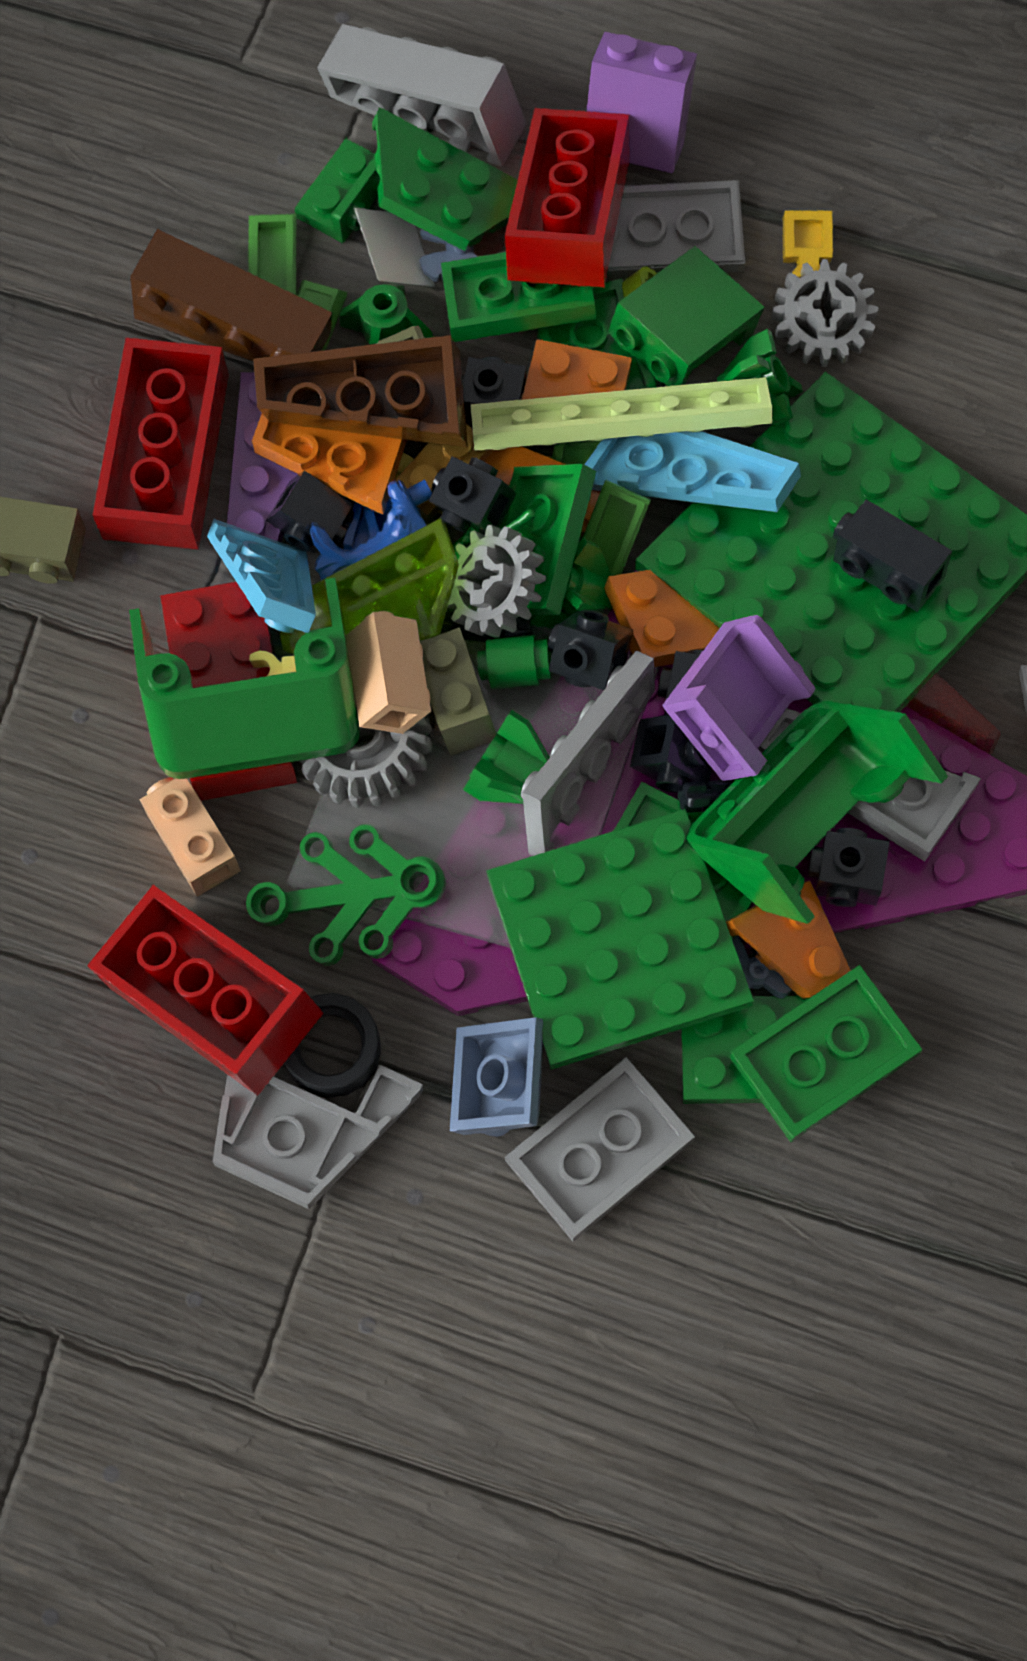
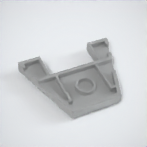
(300, 1141)

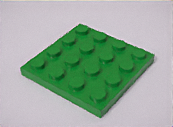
(619, 939)

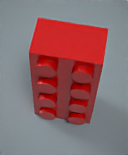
(568, 198)
(161, 443)
(215, 635)
(206, 989)

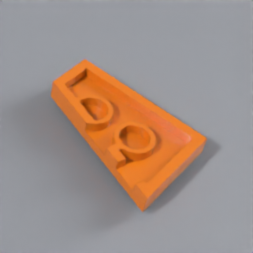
(344, 461)

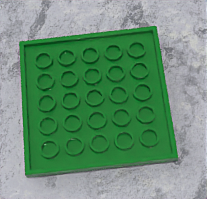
(782, 565)

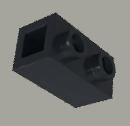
(890, 555)

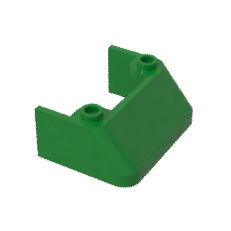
(250, 719)
(803, 790)

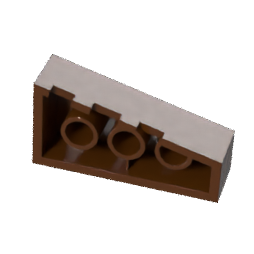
(222, 304)
(369, 389)

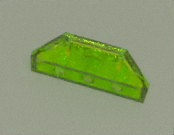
(405, 578)

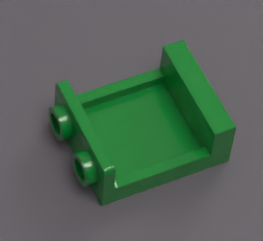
(684, 317)

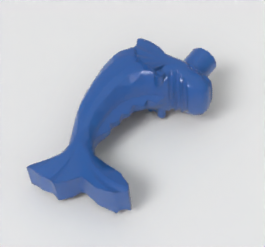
(402, 521)

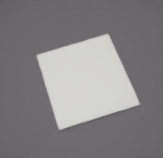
(393, 247)

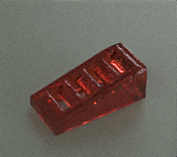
(954, 713)

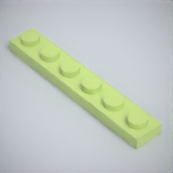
(621, 414)

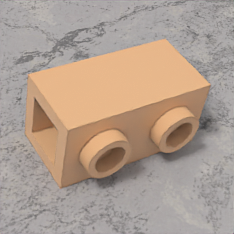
(388, 672)
(189, 834)

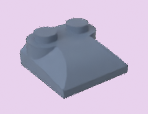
(497, 1077)

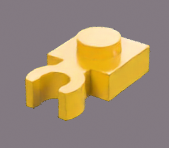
(807, 238)

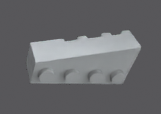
(427, 87)

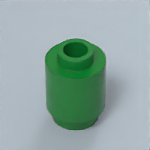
(514, 662)

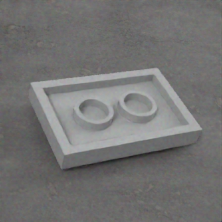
(599, 1149)

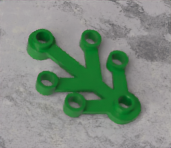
(355, 893)

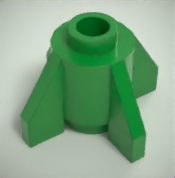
(381, 313)
(758, 361)
(584, 587)
(507, 762)

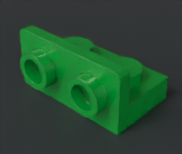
(342, 185)

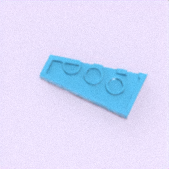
(695, 470)
(269, 574)

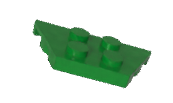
(438, 184)

